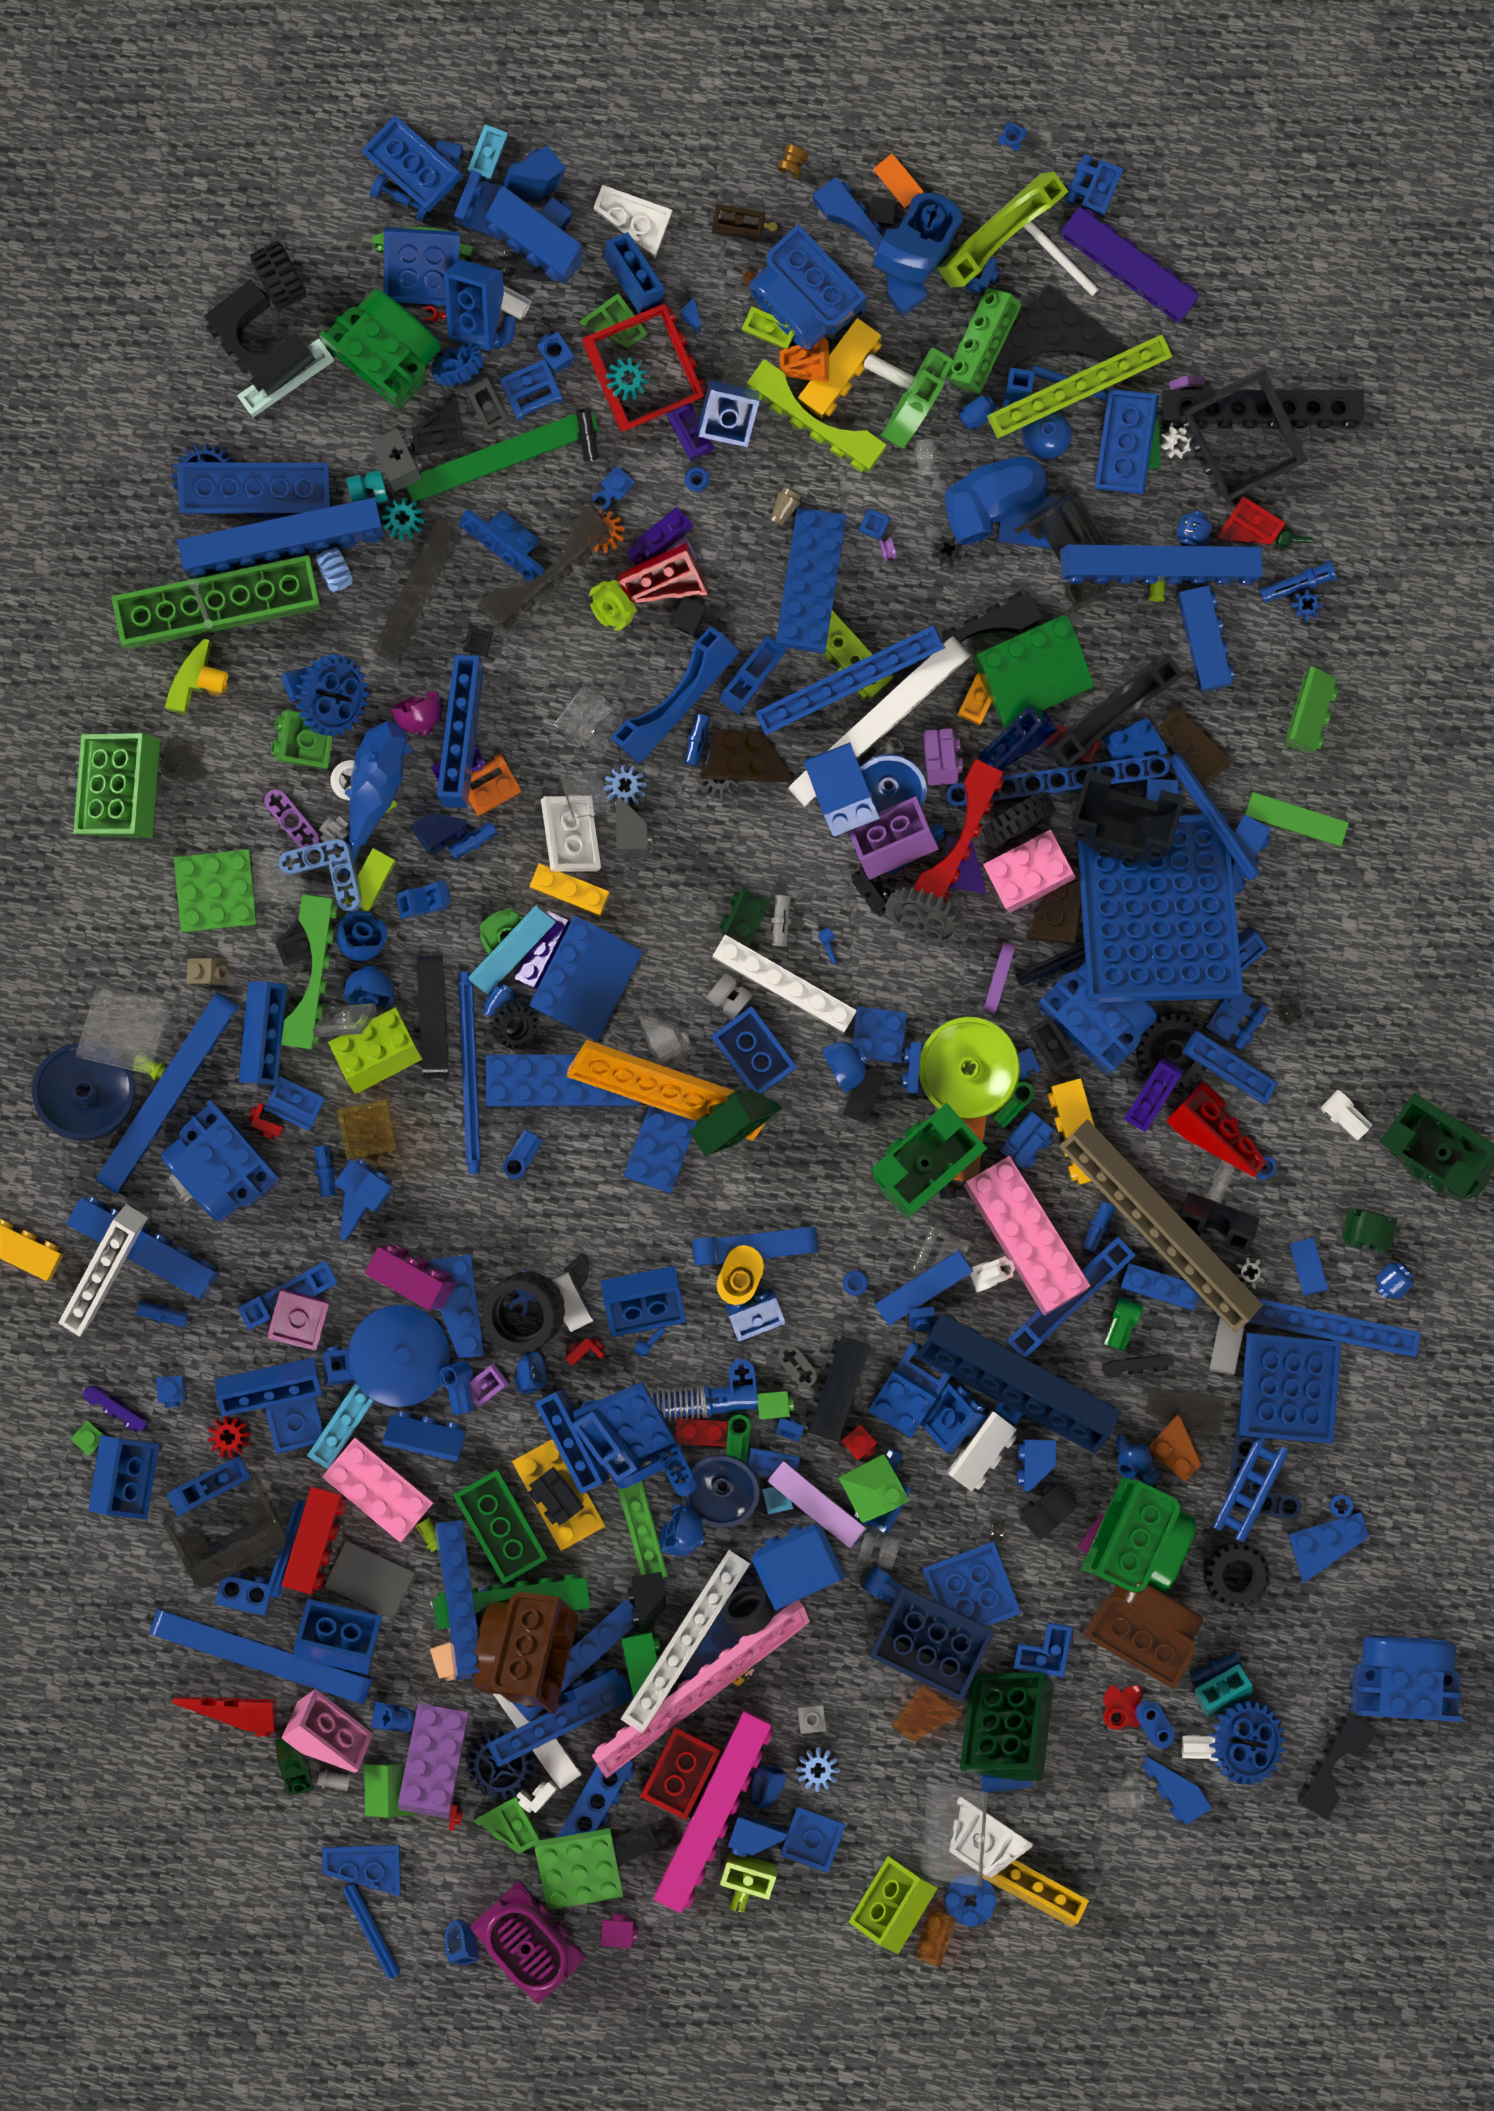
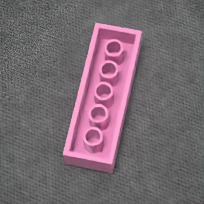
(1026, 1235)

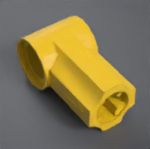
(213, 680)

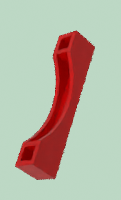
(979, 787)

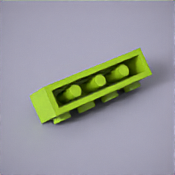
(847, 650)

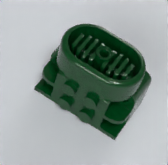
(1440, 1150)

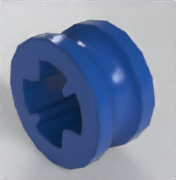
(1347, 1501)

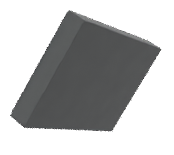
(369, 1579)

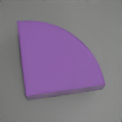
(1187, 381)

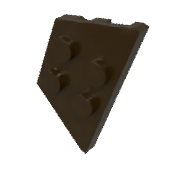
(743, 757)

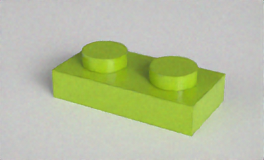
(765, 328)

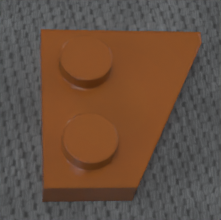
(1176, 1448)

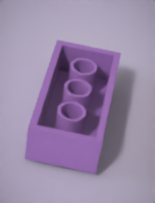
(433, 1761)

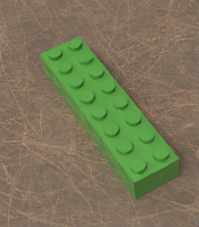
(228, 597)

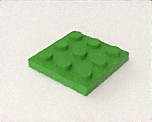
(215, 891)
(578, 1869)

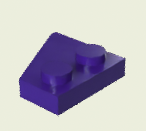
(970, 876)

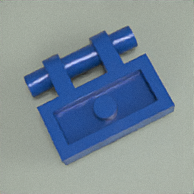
(1101, 188)
(1229, 1015)

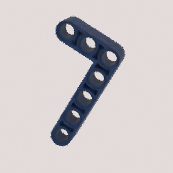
(1237, 1460)

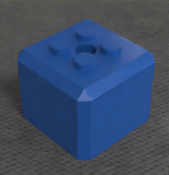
(797, 1565)

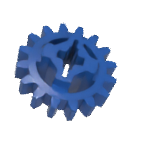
(457, 365)

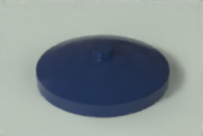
(81, 1096)

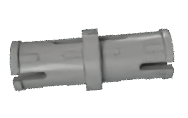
(781, 921)

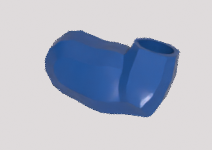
(921, 240)
(993, 495)

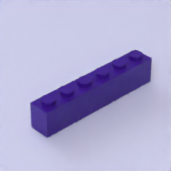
(1129, 264)

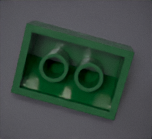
(733, 1121)

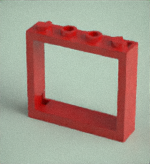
(677, 340)

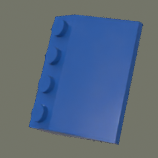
(586, 978)

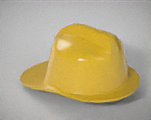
(740, 1275)

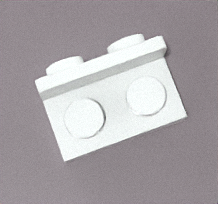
(541, 1794)

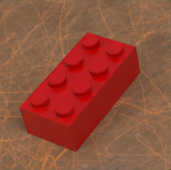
(313, 1540)

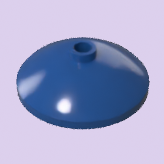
(905, 775)

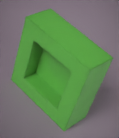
(87, 1438)

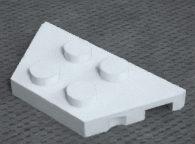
(1001, 1846)

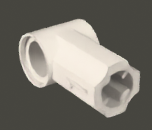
(515, 303)
(1344, 1114)
(990, 1273)
(1198, 1747)

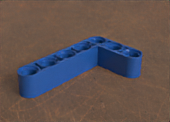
(769, 1245)

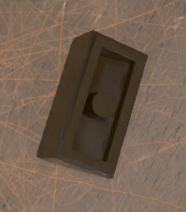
(738, 222)

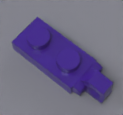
(660, 536)

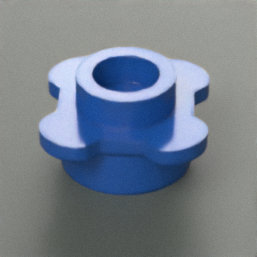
(1012, 129)

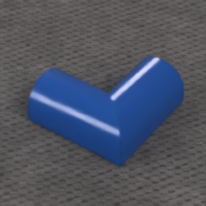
(1049, 1658)

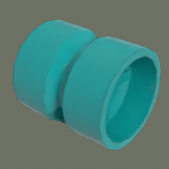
(374, 481)

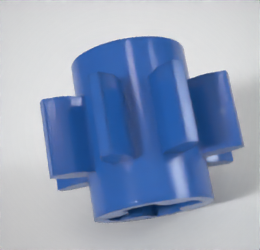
(1308, 612)

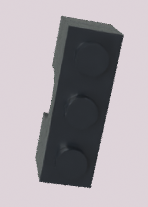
(1235, 1226)

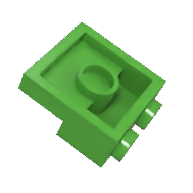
(298, 743)

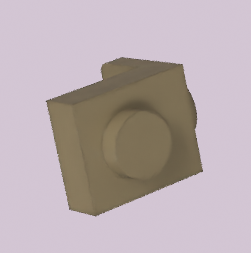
(206, 971)

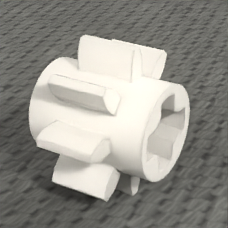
(1170, 439)

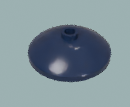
(727, 1505)

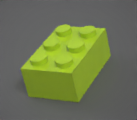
(377, 1052)

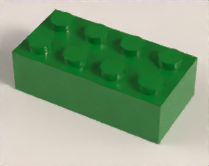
(501, 1526)

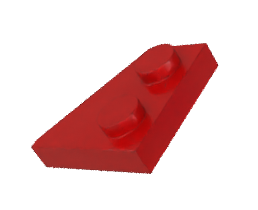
(1251, 524)

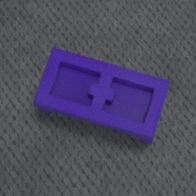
(685, 425)

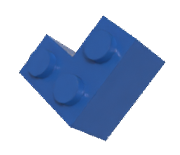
(364, 1185)

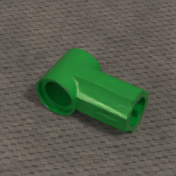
(1012, 1107)
(1123, 1320)
(738, 1442)

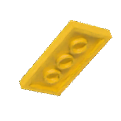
(582, 1524)

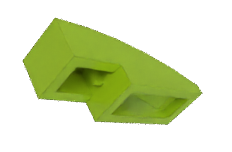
(186, 679)
(372, 880)

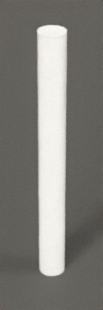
(1081, 278)

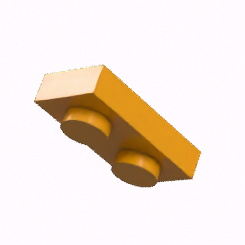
(975, 703)

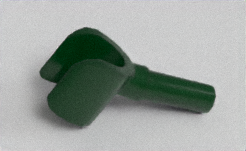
(1284, 539)

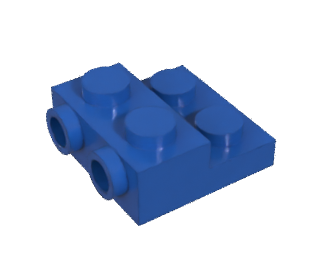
(954, 1417)

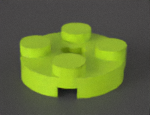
(612, 594)

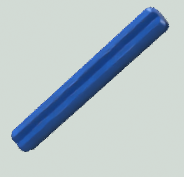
(274, 1588)
(371, 1931)

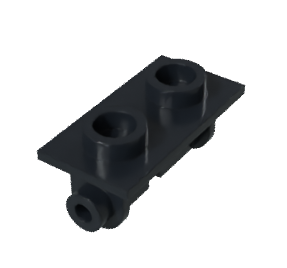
(879, 894)

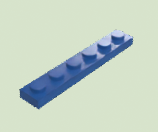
(591, 1648)
(554, 1725)

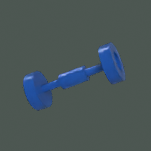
(379, 186)

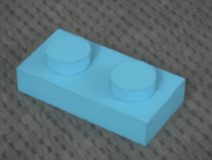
(488, 152)

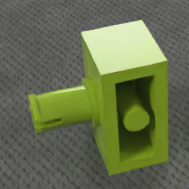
(747, 1877)

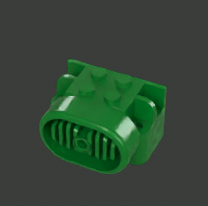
(383, 347)
(940, 1145)
(1141, 1539)

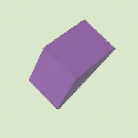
(487, 1384)

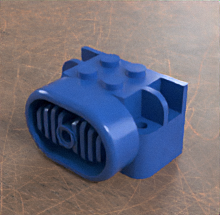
(806, 290)
(1100, 1030)
(219, 1164)
(1407, 1679)

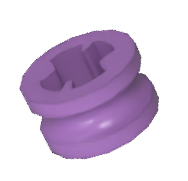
(887, 549)

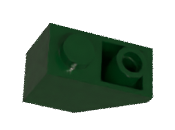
(293, 1768)

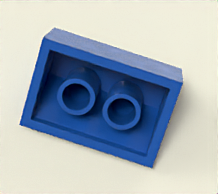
(643, 1301)
(425, 1436)
(123, 1477)

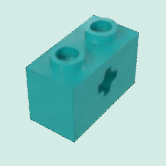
(1223, 1691)

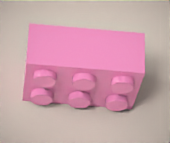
(1029, 871)

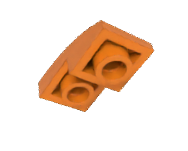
(897, 180)

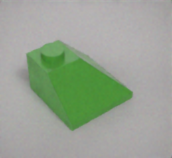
(873, 1489)

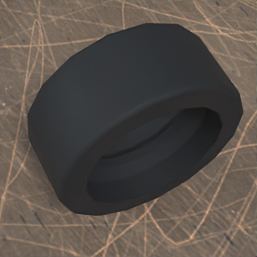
(753, 1622)

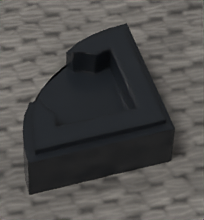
(578, 1270)

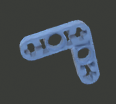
(335, 864)

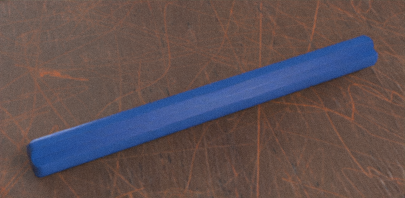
(1213, 816)

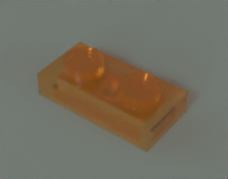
(935, 1937)

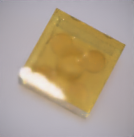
(367, 1130)

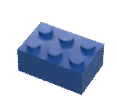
(753, 1052)
(337, 1636)

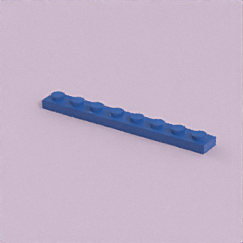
(850, 680)
(1337, 1328)

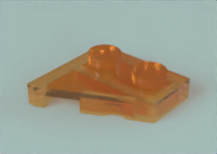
(924, 1714)

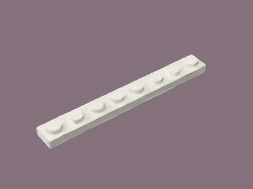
(685, 1641)

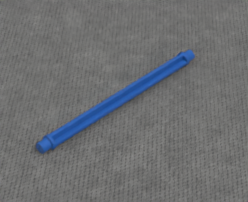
(469, 1067)

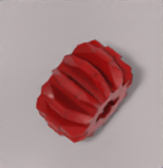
(233, 1429)

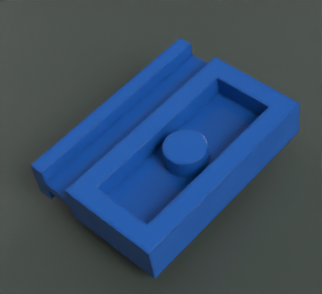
(294, 1103)

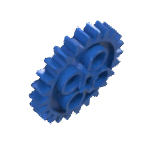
(338, 672)
(1252, 1718)

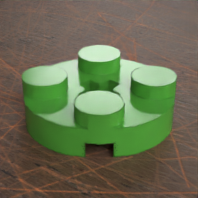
(495, 925)

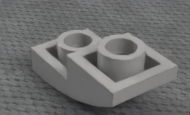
(575, 1309)
(1226, 1349)

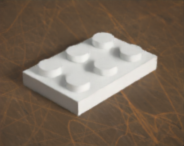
(569, 841)

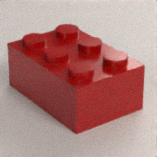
(680, 1772)

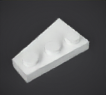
(638, 217)

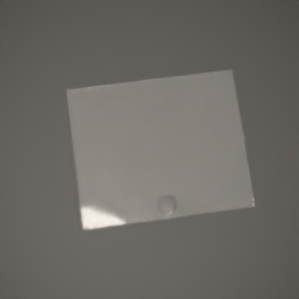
(954, 1834)

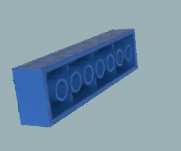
(281, 538)

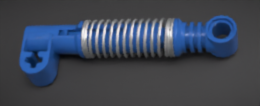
(707, 1400)

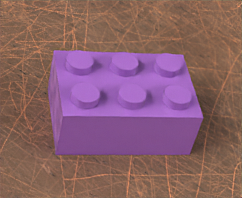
(893, 839)

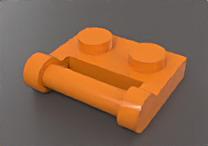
(494, 791)

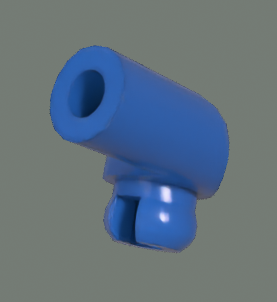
(506, 335)

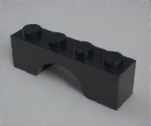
(1319, 1793)

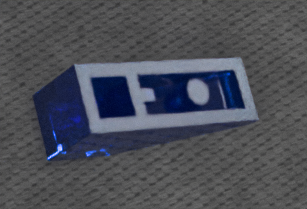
(1019, 738)

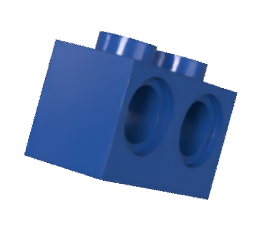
(244, 1600)

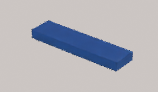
(1230, 1067)
(924, 1287)

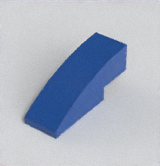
(752, 675)
(606, 1445)

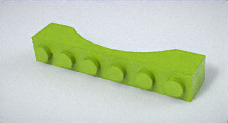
(1024, 207)
(857, 446)

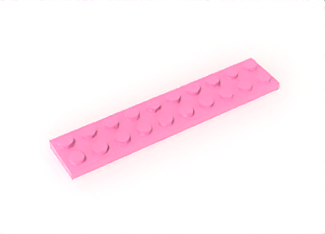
(700, 1689)

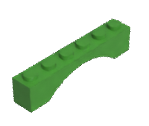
(316, 919)

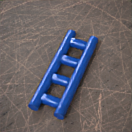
(1235, 1492)

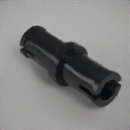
(587, 434)

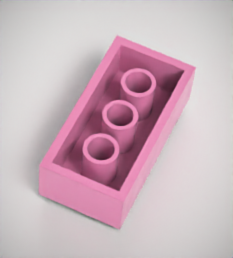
(378, 1489)

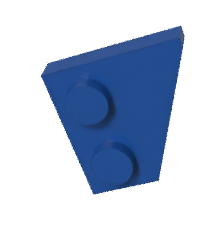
(1134, 741)
(581, 1687)

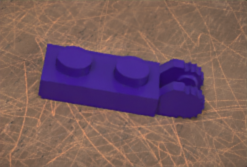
(115, 1407)

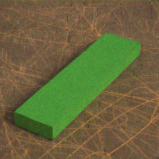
(1296, 819)
(642, 1529)

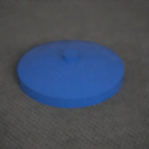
(398, 1355)

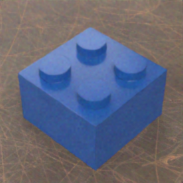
(728, 413)

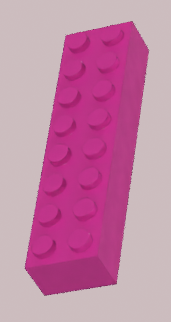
(712, 1811)

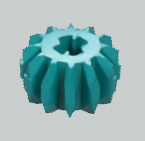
(635, 384)
(394, 524)

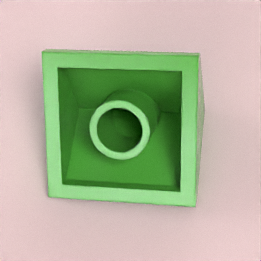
(383, 1789)

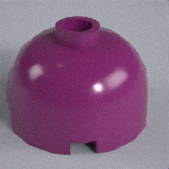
(418, 713)

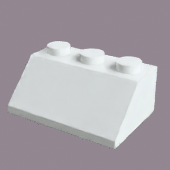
(982, 1452)

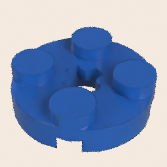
(970, 1914)

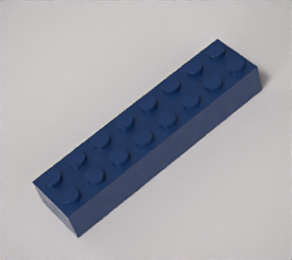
(1019, 1383)

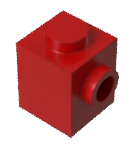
(859, 1443)

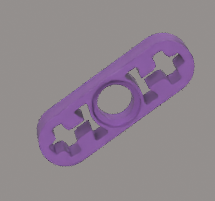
(285, 802)
(999, 978)

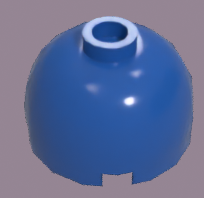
(1047, 437)
(360, 935)
(369, 987)
(846, 1064)
(682, 1533)

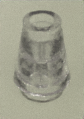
(925, 456)

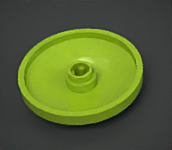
(969, 1067)

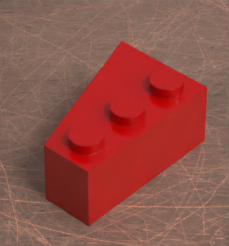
(664, 576)

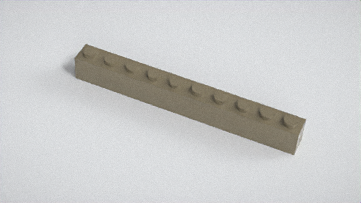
(1161, 1225)

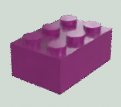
(411, 1276)

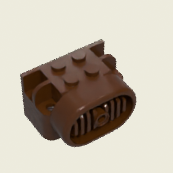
(1146, 1631)
(525, 1649)

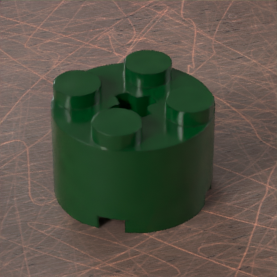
(1369, 1229)

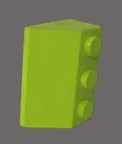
(892, 1905)

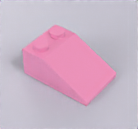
(327, 1732)

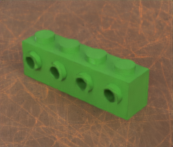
(983, 340)

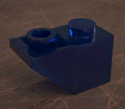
(438, 829)

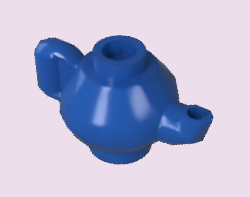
(1136, 1461)

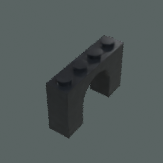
(268, 369)

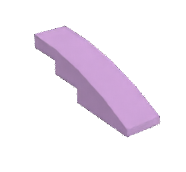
(816, 1504)

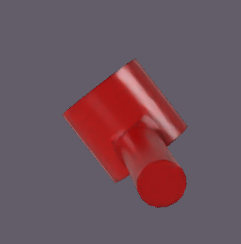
(437, 315)

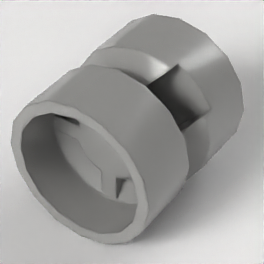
(723, 989)

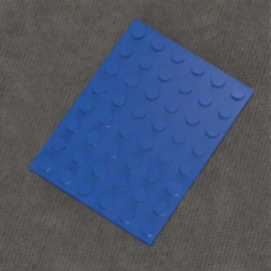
(1162, 923)

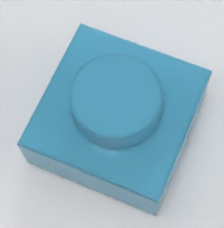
(776, 1500)

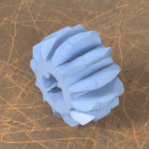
(334, 569)
(627, 777)
(811, 1763)

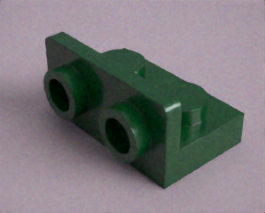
(744, 917)

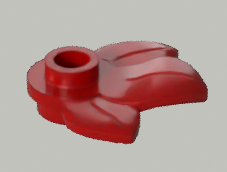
(1124, 1703)

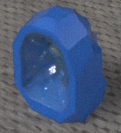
(531, 1373)
(766, 1785)
(460, 1943)

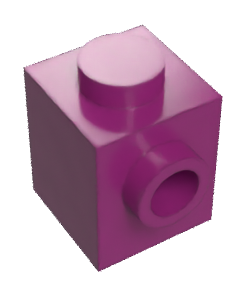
(618, 1931)

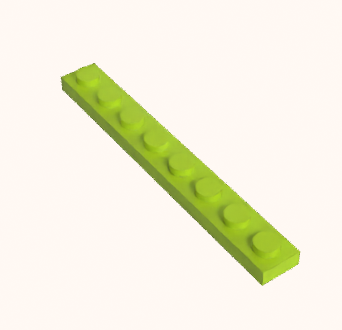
(1079, 386)

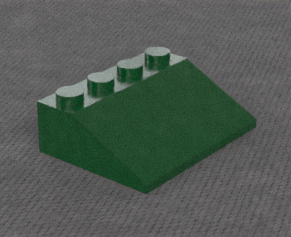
(1007, 1725)

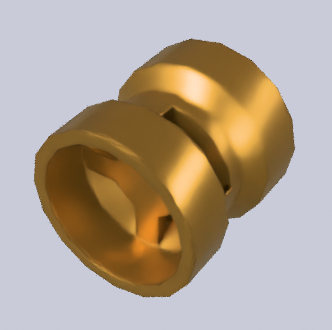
(793, 159)

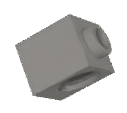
(811, 1718)

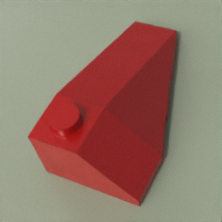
(1209, 1126)
(246, 1714)

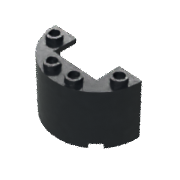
(1125, 824)

